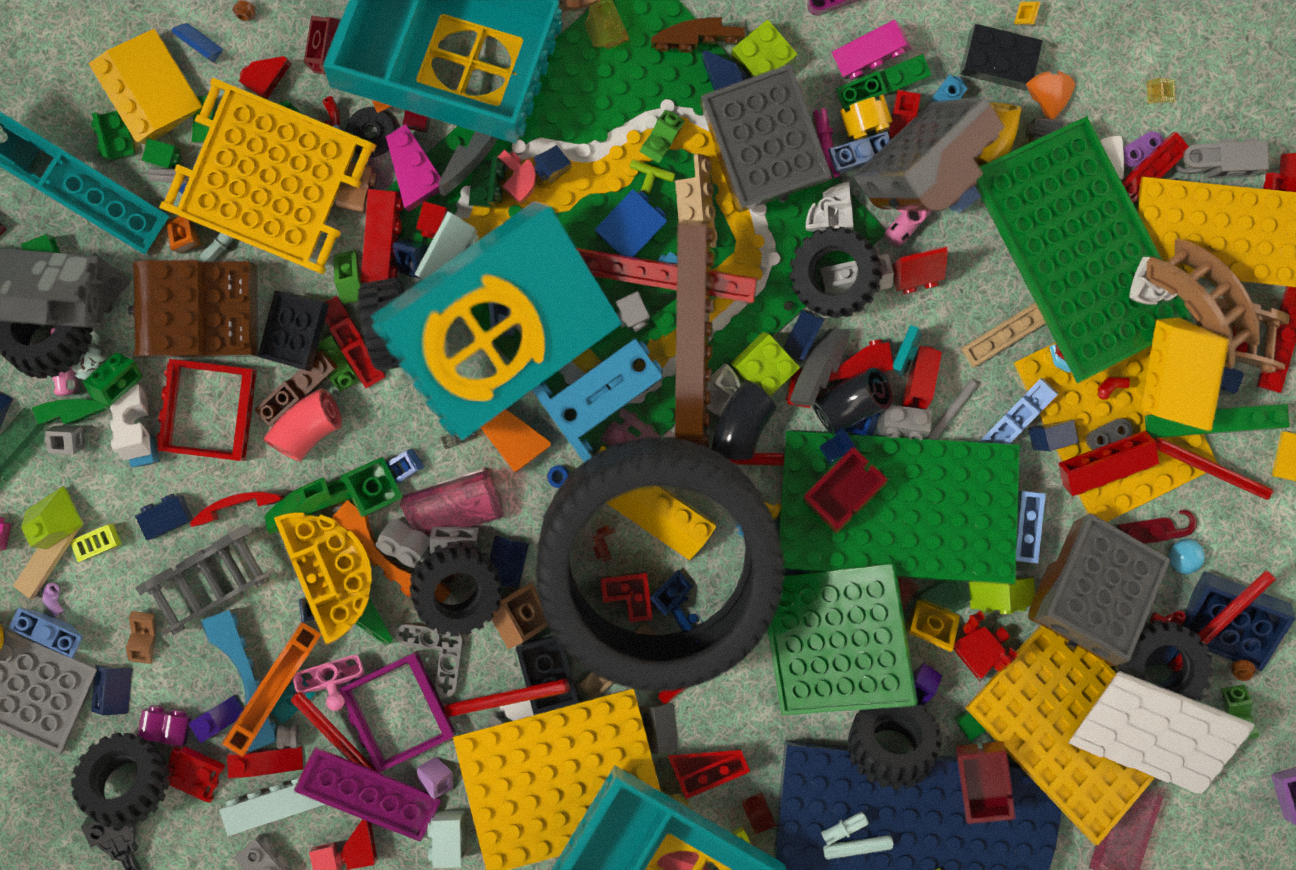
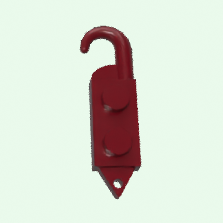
(1158, 529)

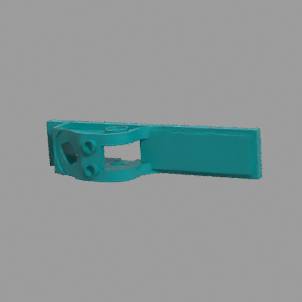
(80, 187)

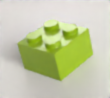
(763, 51)
(765, 364)

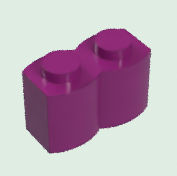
(164, 726)

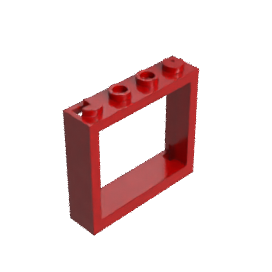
(244, 413)

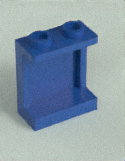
(631, 224)

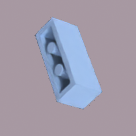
(1029, 525)

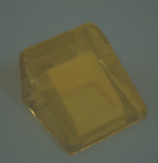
(1161, 90)

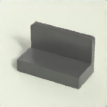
(659, 727)

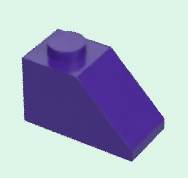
(926, 683)
(216, 719)

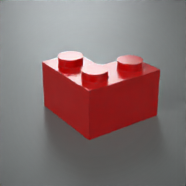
(633, 588)

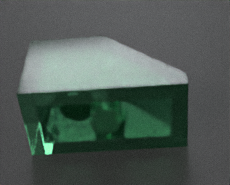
(944, 595)

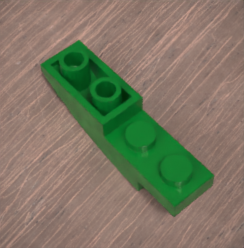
(884, 82)
(308, 499)

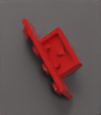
(1287, 176)

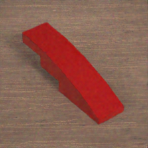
(351, 342)

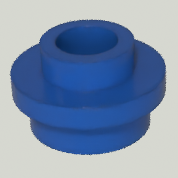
(551, 475)

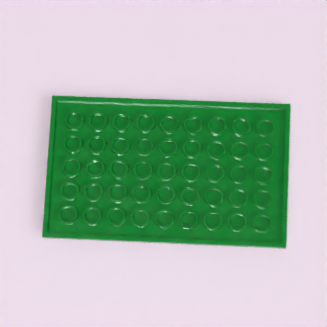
(1076, 245)
(937, 517)

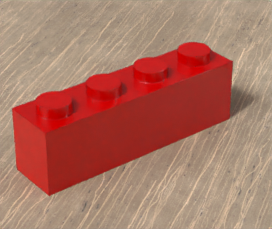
(380, 233)
(1109, 463)

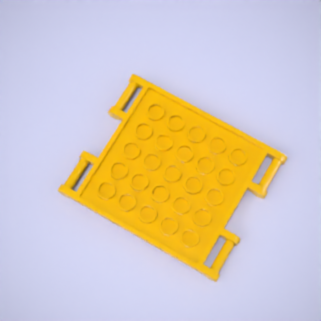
(267, 175)

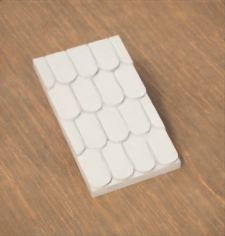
(1160, 733)

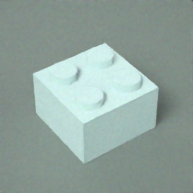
(448, 839)

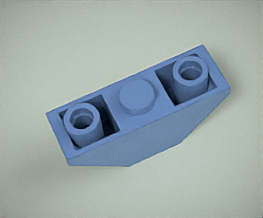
(857, 153)
(46, 631)

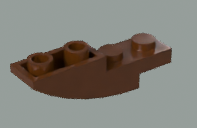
(688, 33)
(296, 388)

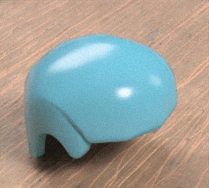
(1186, 556)

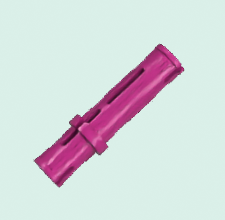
(824, 136)

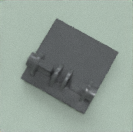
(114, 282)

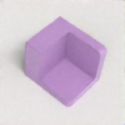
(435, 777)

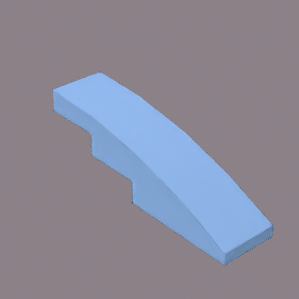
(1021, 414)

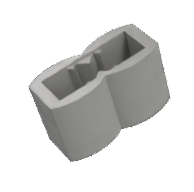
(403, 542)

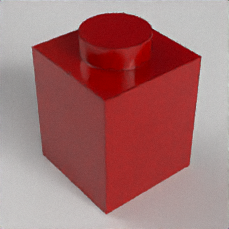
(431, 219)

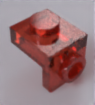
(601, 549)
(758, 813)

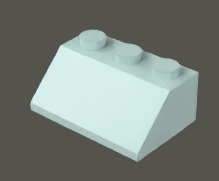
(450, 240)

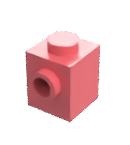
(326, 857)

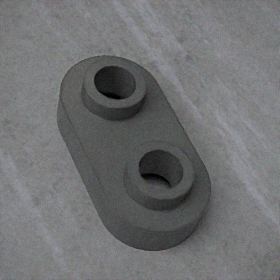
(1109, 433)

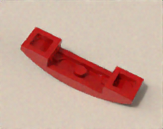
(903, 111)
(210, 514)

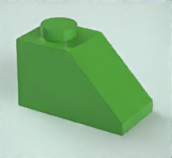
(347, 276)

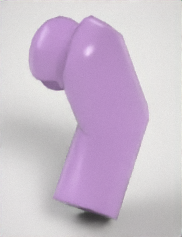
(50, 599)

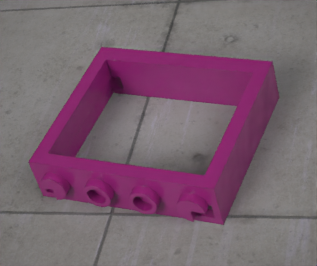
(366, 736)

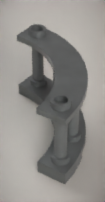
(201, 561)

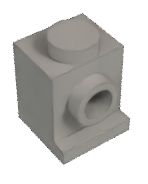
(64, 439)

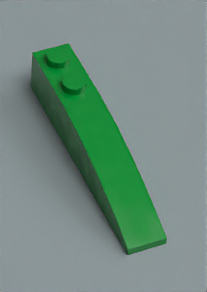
(1225, 421)

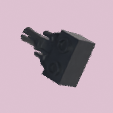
(116, 842)

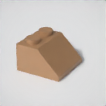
(519, 616)

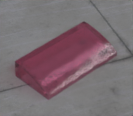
(453, 503)
(1128, 839)

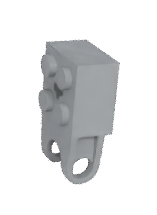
(1226, 159)

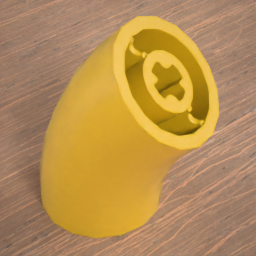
(1009, 116)

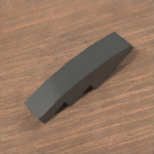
(465, 161)
(819, 366)

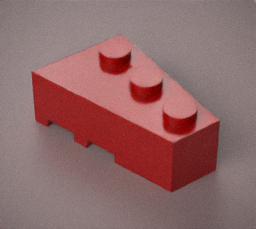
(707, 769)

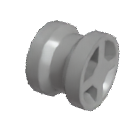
(287, 737)

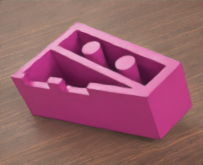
(871, 50)
(413, 169)

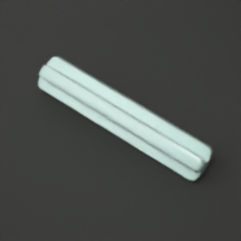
(858, 847)

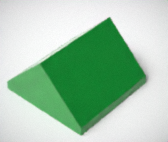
(372, 487)

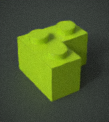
(1002, 596)

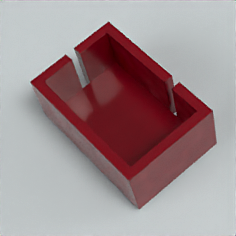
(844, 490)
(983, 782)

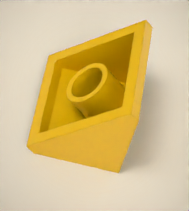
(933, 625)

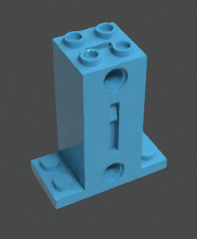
(600, 393)

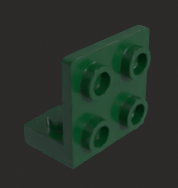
(485, 184)

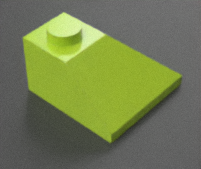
(51, 520)

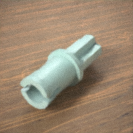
(216, 247)
(844, 828)

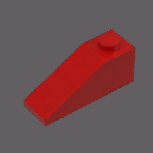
(875, 355)
(264, 762)

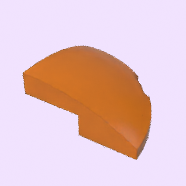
(1051, 92)

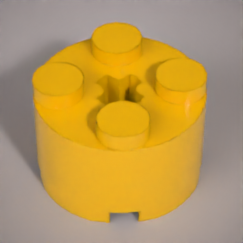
(866, 117)

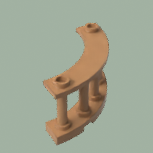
(1203, 304)
(1272, 321)

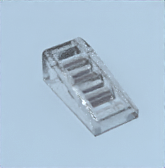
(305, 281)

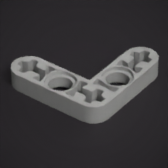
(445, 651)

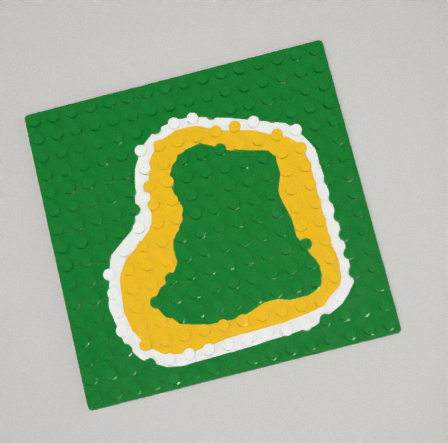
(599, 114)

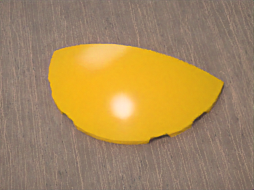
(329, 569)

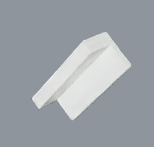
(842, 276)

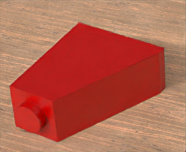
(922, 378)

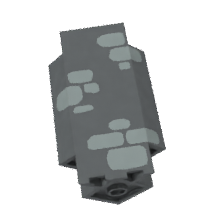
(50, 288)

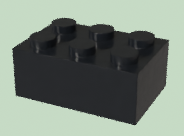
(1000, 57)
(545, 662)

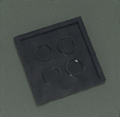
(293, 330)

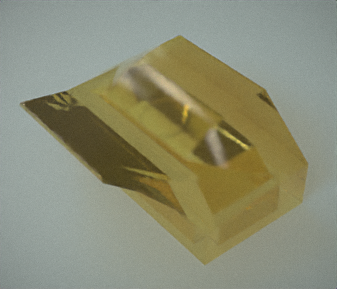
(605, 25)

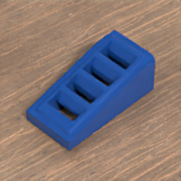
(413, 460)

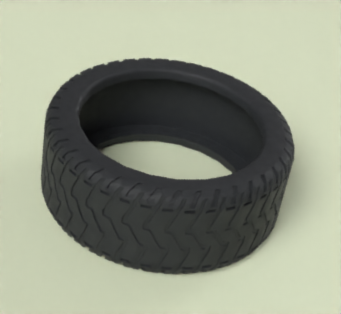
(670, 659)

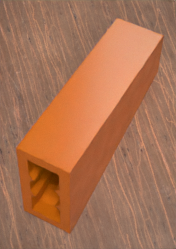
(515, 439)

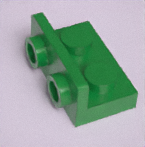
(113, 136)

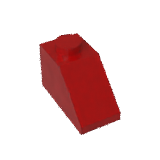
(264, 75)
(360, 847)

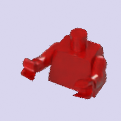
(983, 650)

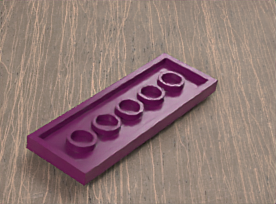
(367, 794)

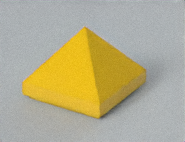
(1027, 13)

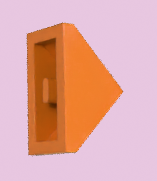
(182, 235)

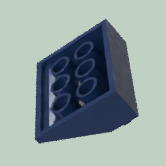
(1252, 633)

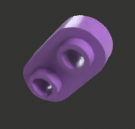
(1141, 148)

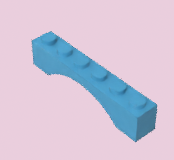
(222, 633)

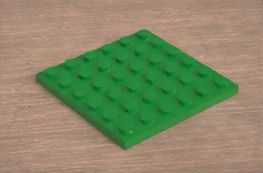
(841, 642)

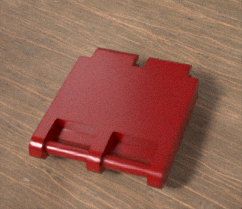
(193, 773)

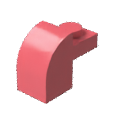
(523, 180)

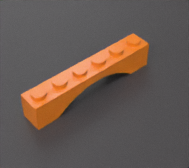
(350, 519)
(271, 688)

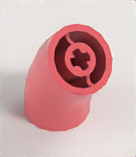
(305, 425)

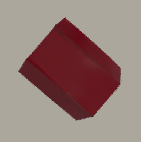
(319, 41)

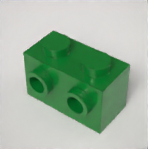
(112, 379)

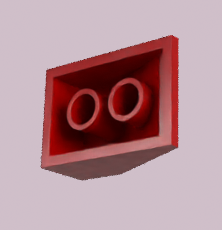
(919, 270)

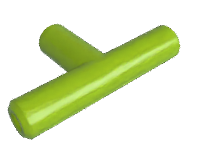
(651, 173)

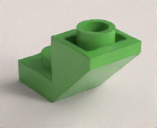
(662, 136)
(344, 375)
(1239, 704)

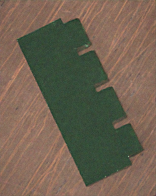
(16, 443)

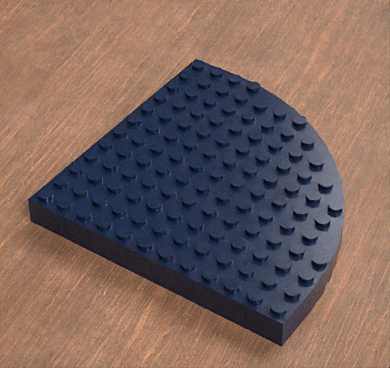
(923, 820)

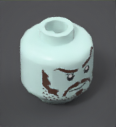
(89, 362)

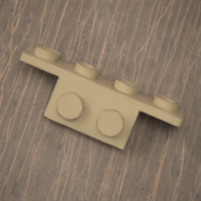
(696, 193)

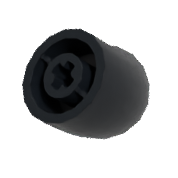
(853, 400)
(743, 422)

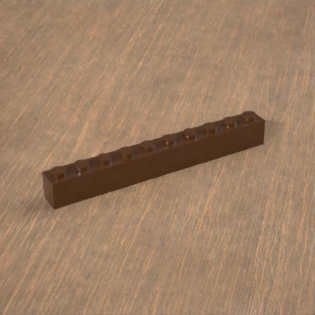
(693, 330)

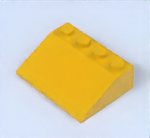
(146, 86)
(1184, 373)

